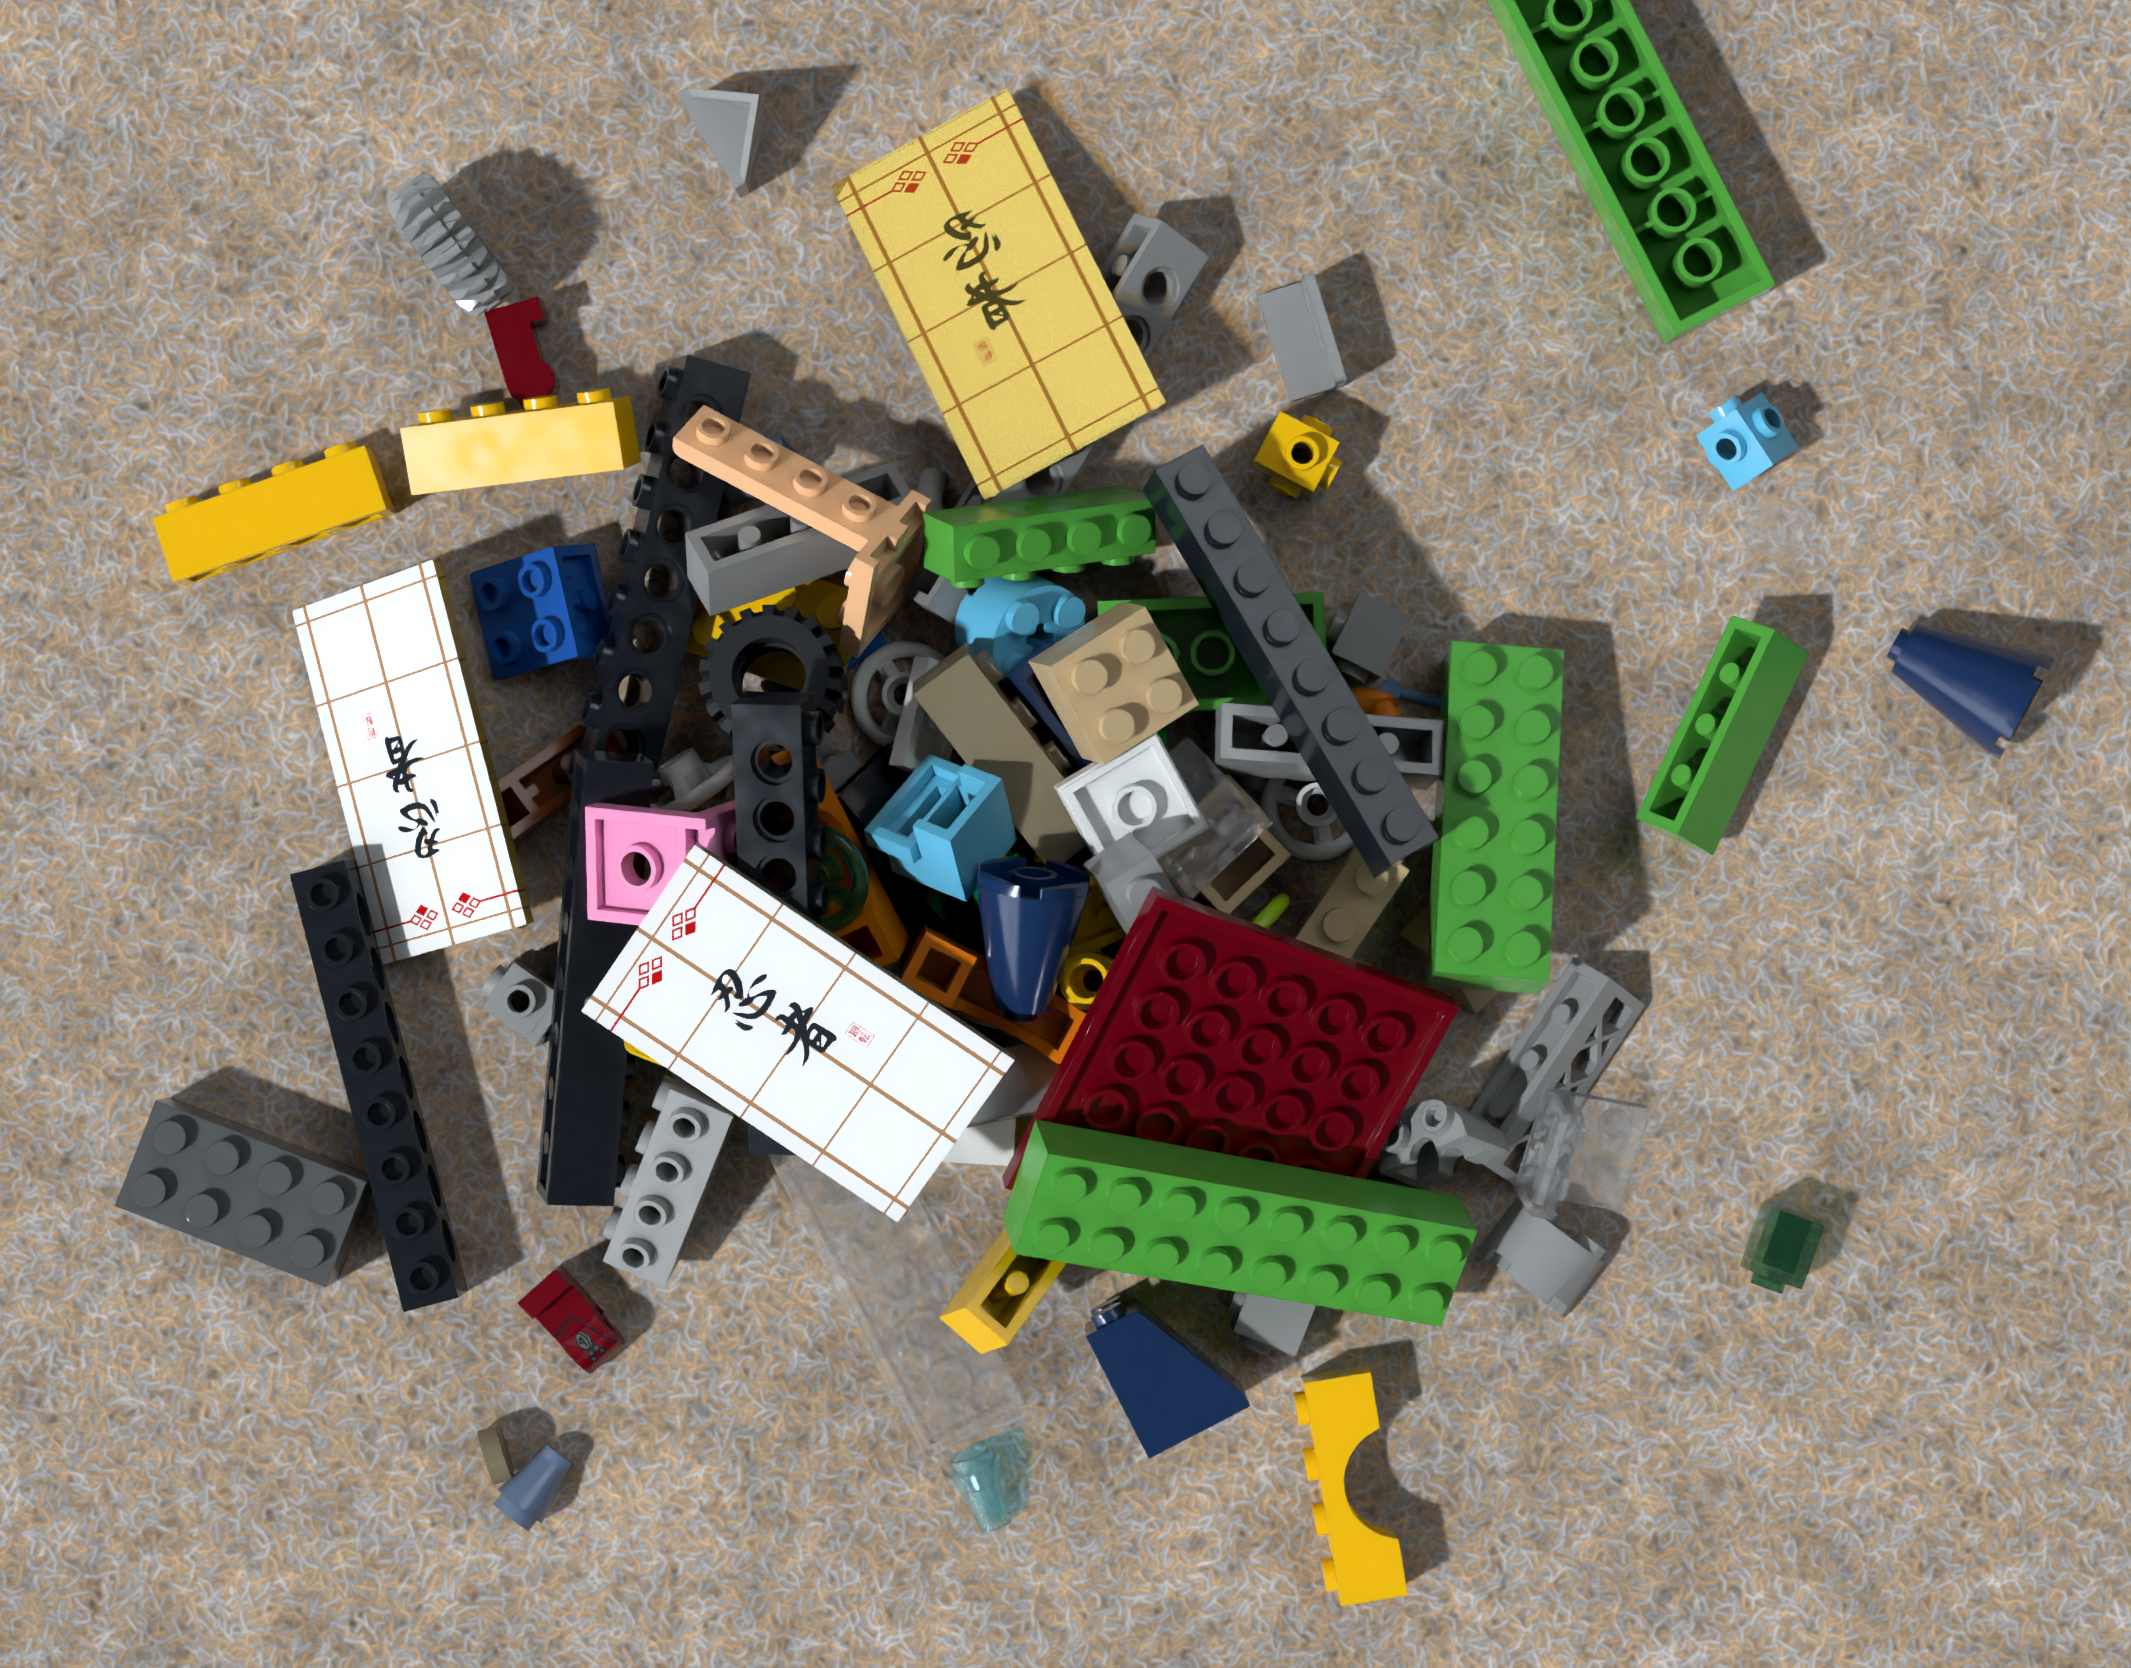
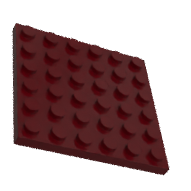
(1244, 1044)

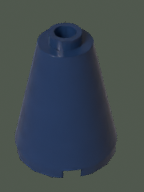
(1969, 680)
(1028, 929)

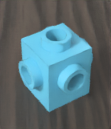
(1746, 439)

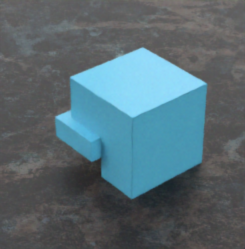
(944, 826)

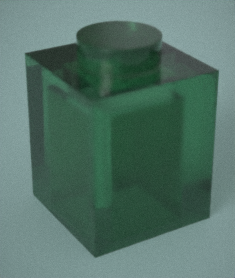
(1780, 1248)

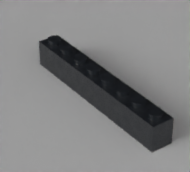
(1289, 661)
(585, 1059)

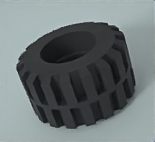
(764, 633)

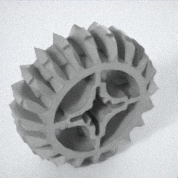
(449, 245)

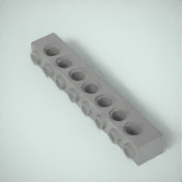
(1142, 251)

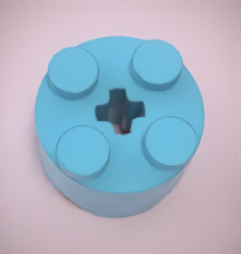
(1016, 617)

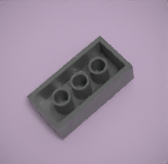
(246, 1191)

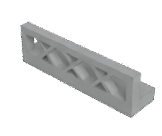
(1544, 1053)

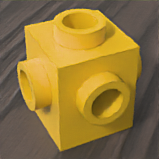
(1307, 436)

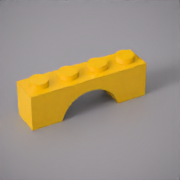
(1363, 1557)

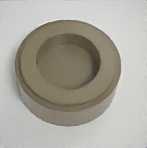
(496, 1454)

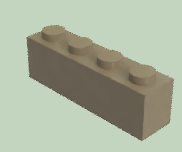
(1000, 739)

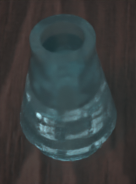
(981, 1482)

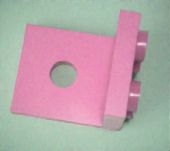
(663, 837)

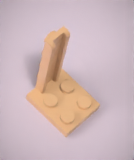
(882, 533)

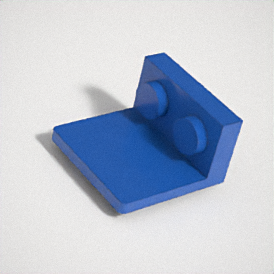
(541, 608)

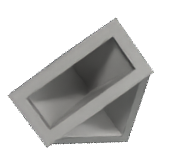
(732, 129)

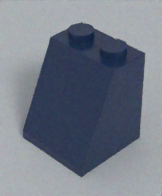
(1160, 1376)

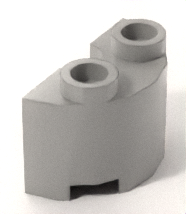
(1431, 1140)
(1543, 1257)

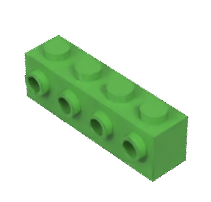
(1038, 534)
(1722, 734)

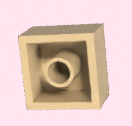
(1113, 682)

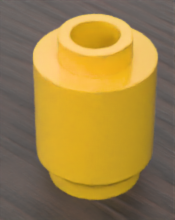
(1074, 977)

